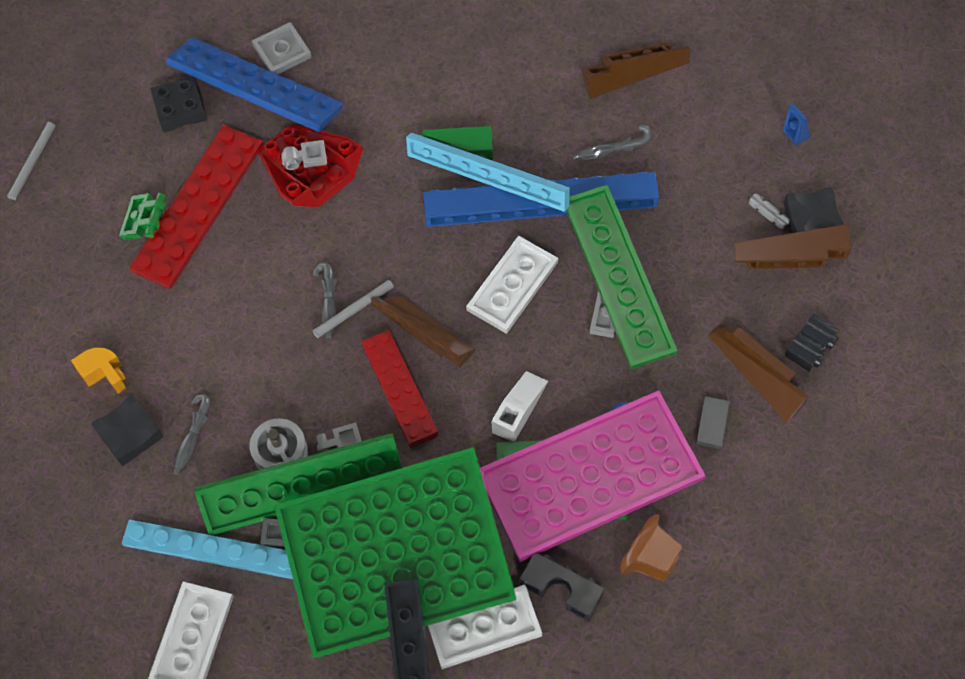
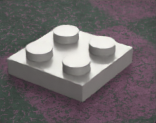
(281, 49)

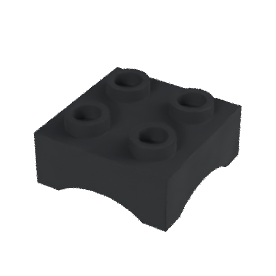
(178, 104)
(812, 210)
(127, 430)

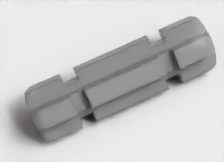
(769, 211)

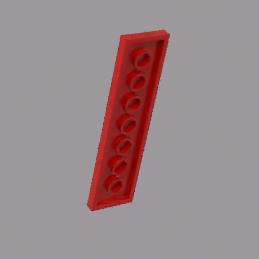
(196, 207)

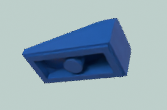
(796, 125)

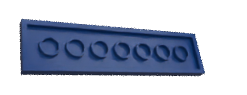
(255, 84)

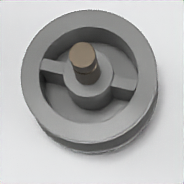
(277, 443)

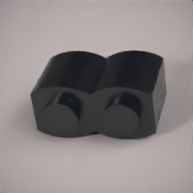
(812, 342)

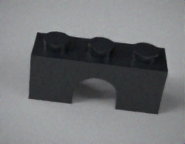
(544, 572)

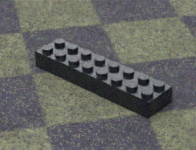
(407, 630)

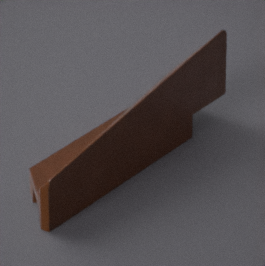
(632, 66)
(795, 250)
(424, 329)
(762, 370)

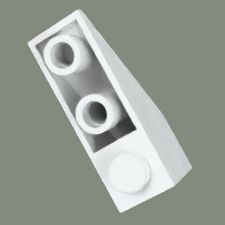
(518, 406)

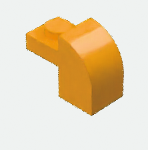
(97, 364)

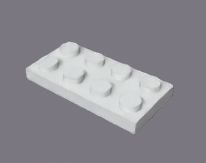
(512, 284)
(485, 631)
(192, 633)

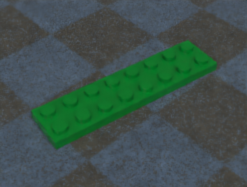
(620, 277)
(252, 495)

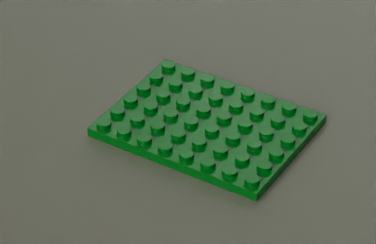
(392, 528)

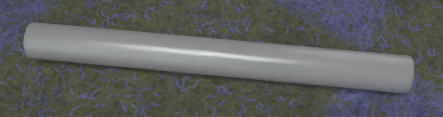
(31, 161)
(352, 309)

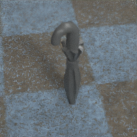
(627, 144)
(328, 285)
(188, 444)

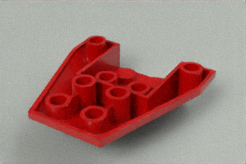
(311, 184)

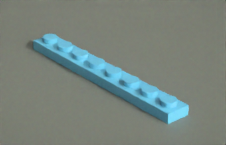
(488, 172)
(207, 548)

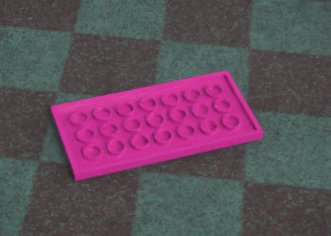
(590, 475)

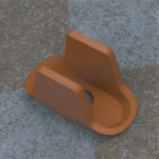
(651, 552)

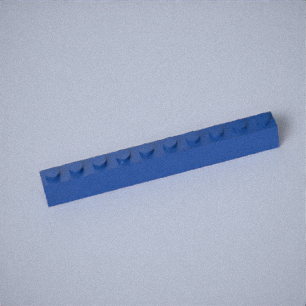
(495, 204)

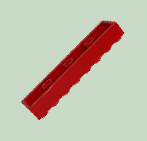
(399, 389)

